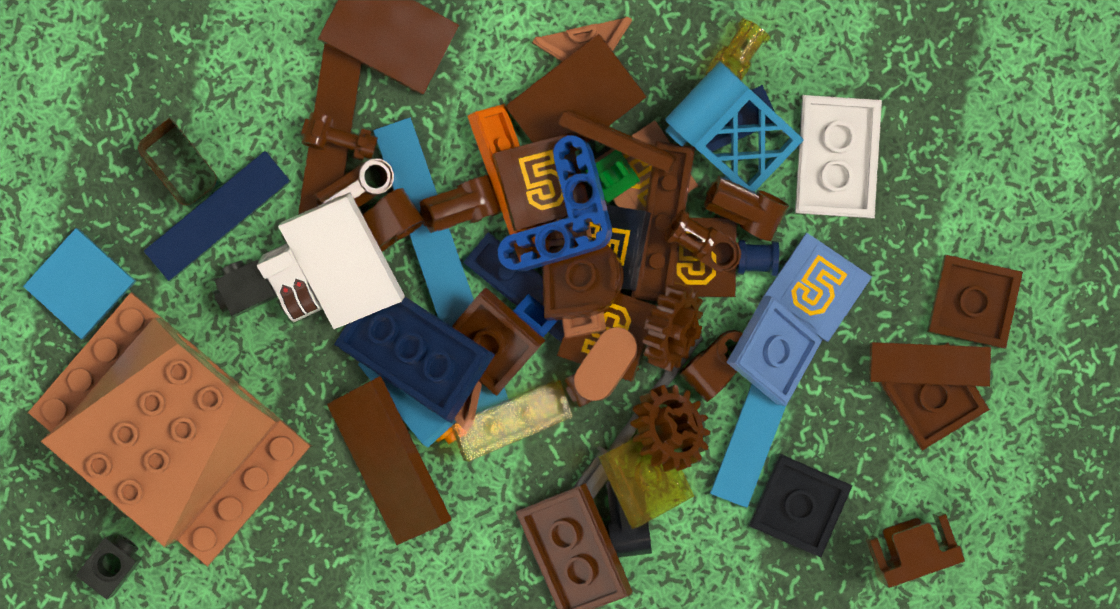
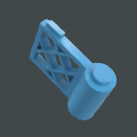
(711, 107)

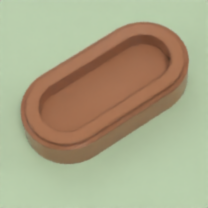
(606, 364)

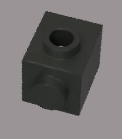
(242, 288)

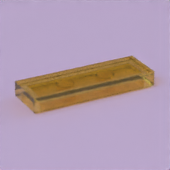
(513, 420)

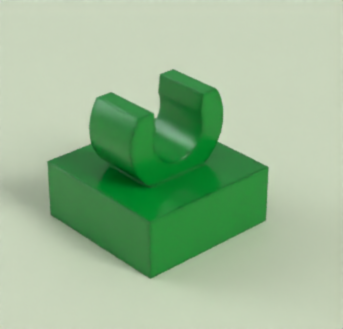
(615, 175)

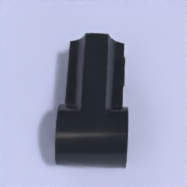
(625, 539)

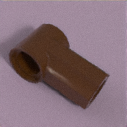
(356, 184)
(466, 203)
(754, 211)

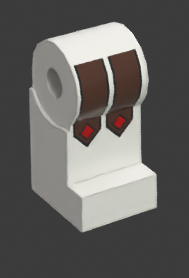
(289, 283)

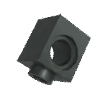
(95, 574)

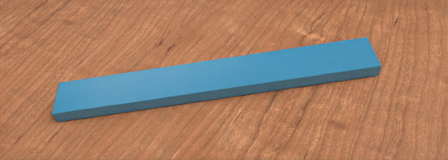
(434, 250)

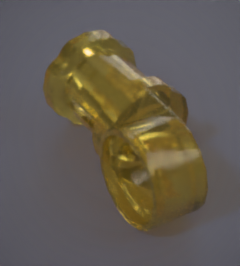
(733, 57)

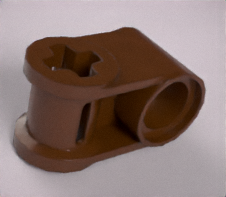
(393, 218)
(708, 370)

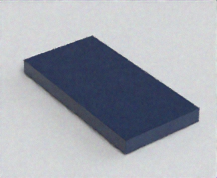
(418, 355)

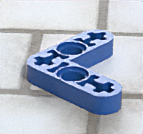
(579, 214)

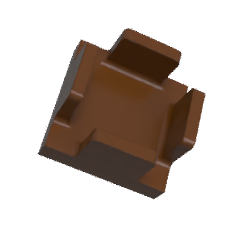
(914, 550)

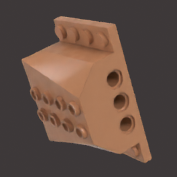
(166, 432)

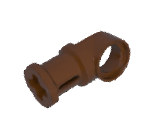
(704, 242)

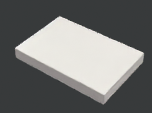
(838, 156)
(341, 261)

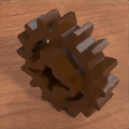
(673, 327)
(670, 428)

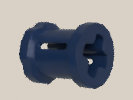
(758, 258)

